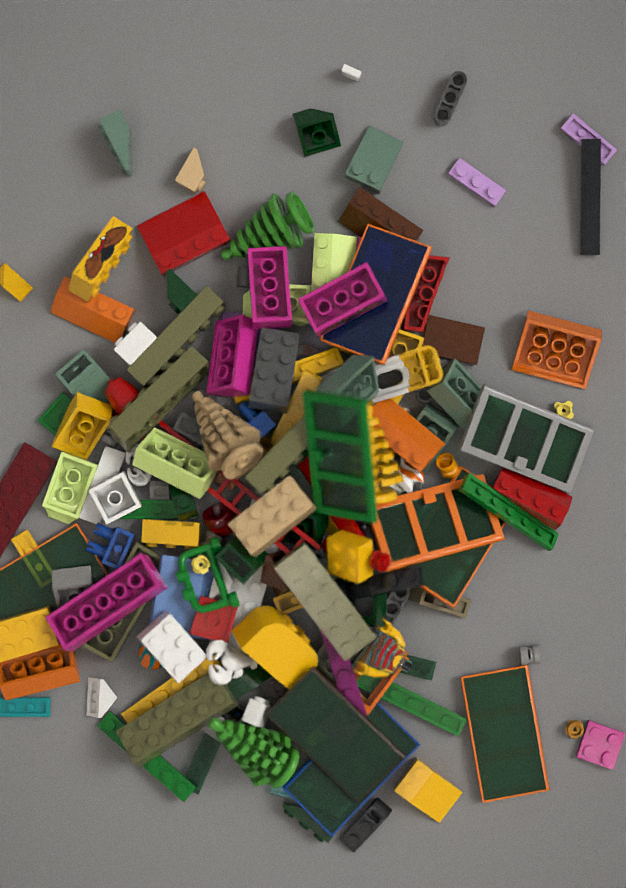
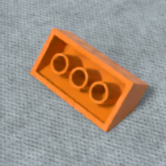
(99, 315)
(406, 435)
(38, 672)

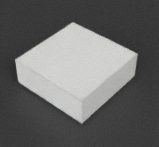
(351, 73)

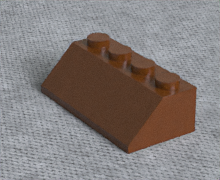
(367, 209)

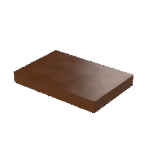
(454, 339)

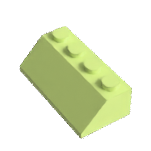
(331, 257)
(174, 462)

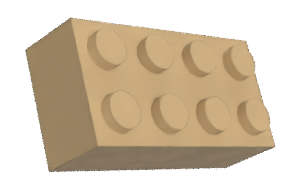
(272, 516)

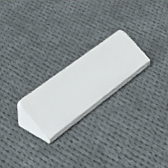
(109, 466)

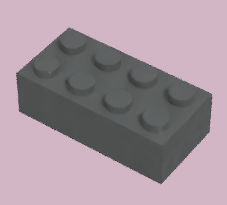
(274, 370)

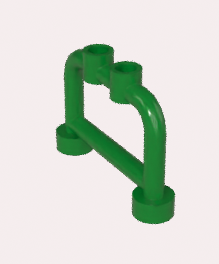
(188, 592)

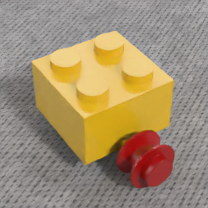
(353, 556)

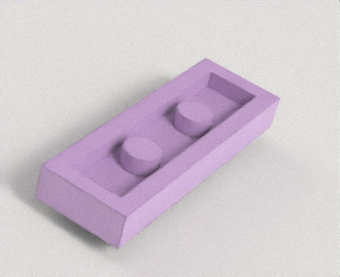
(578, 130)
(477, 182)

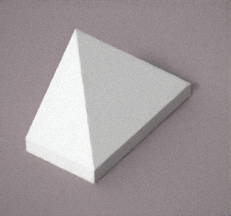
(228, 580)
(99, 697)

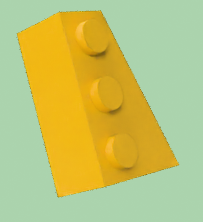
(171, 533)

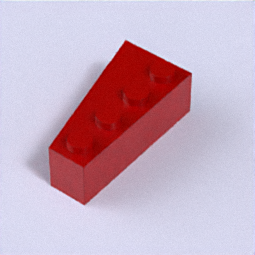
(424, 294)

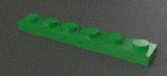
(508, 512)
(416, 705)
(158, 767)

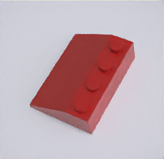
(184, 233)

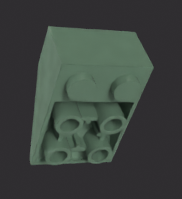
(118, 132)
(85, 376)

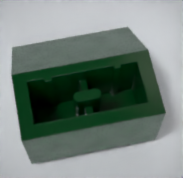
(239, 560)

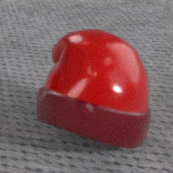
(217, 519)

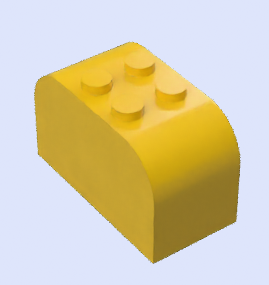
(276, 644)

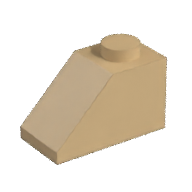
(192, 175)

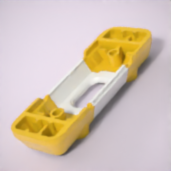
(418, 367)

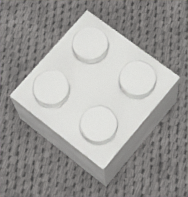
(134, 343)
(115, 497)

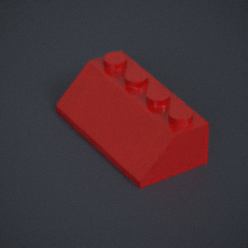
(534, 497)

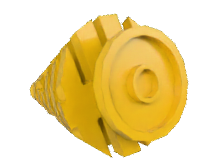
(382, 469)

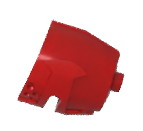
(120, 394)

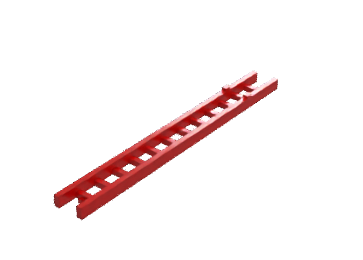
(244, 490)

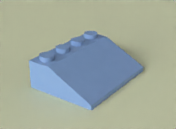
(172, 598)

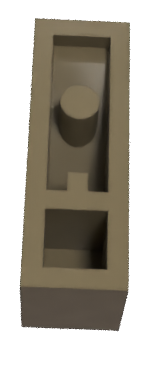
(424, 598)

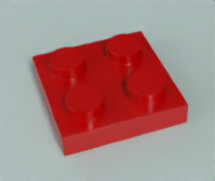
(214, 624)

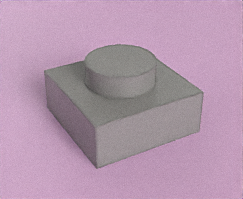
(159, 490)

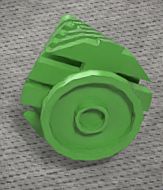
(273, 227)
(258, 751)

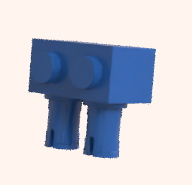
(259, 421)
(116, 551)

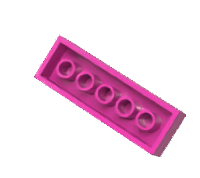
(106, 602)

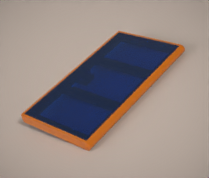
(397, 268)

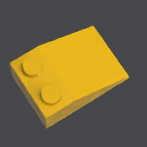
(82, 425)
(427, 790)

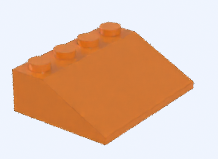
(557, 349)

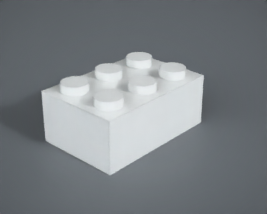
(172, 646)

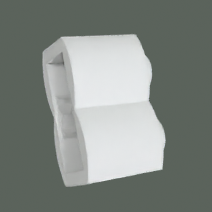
(256, 710)

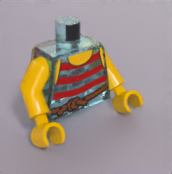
(385, 654)

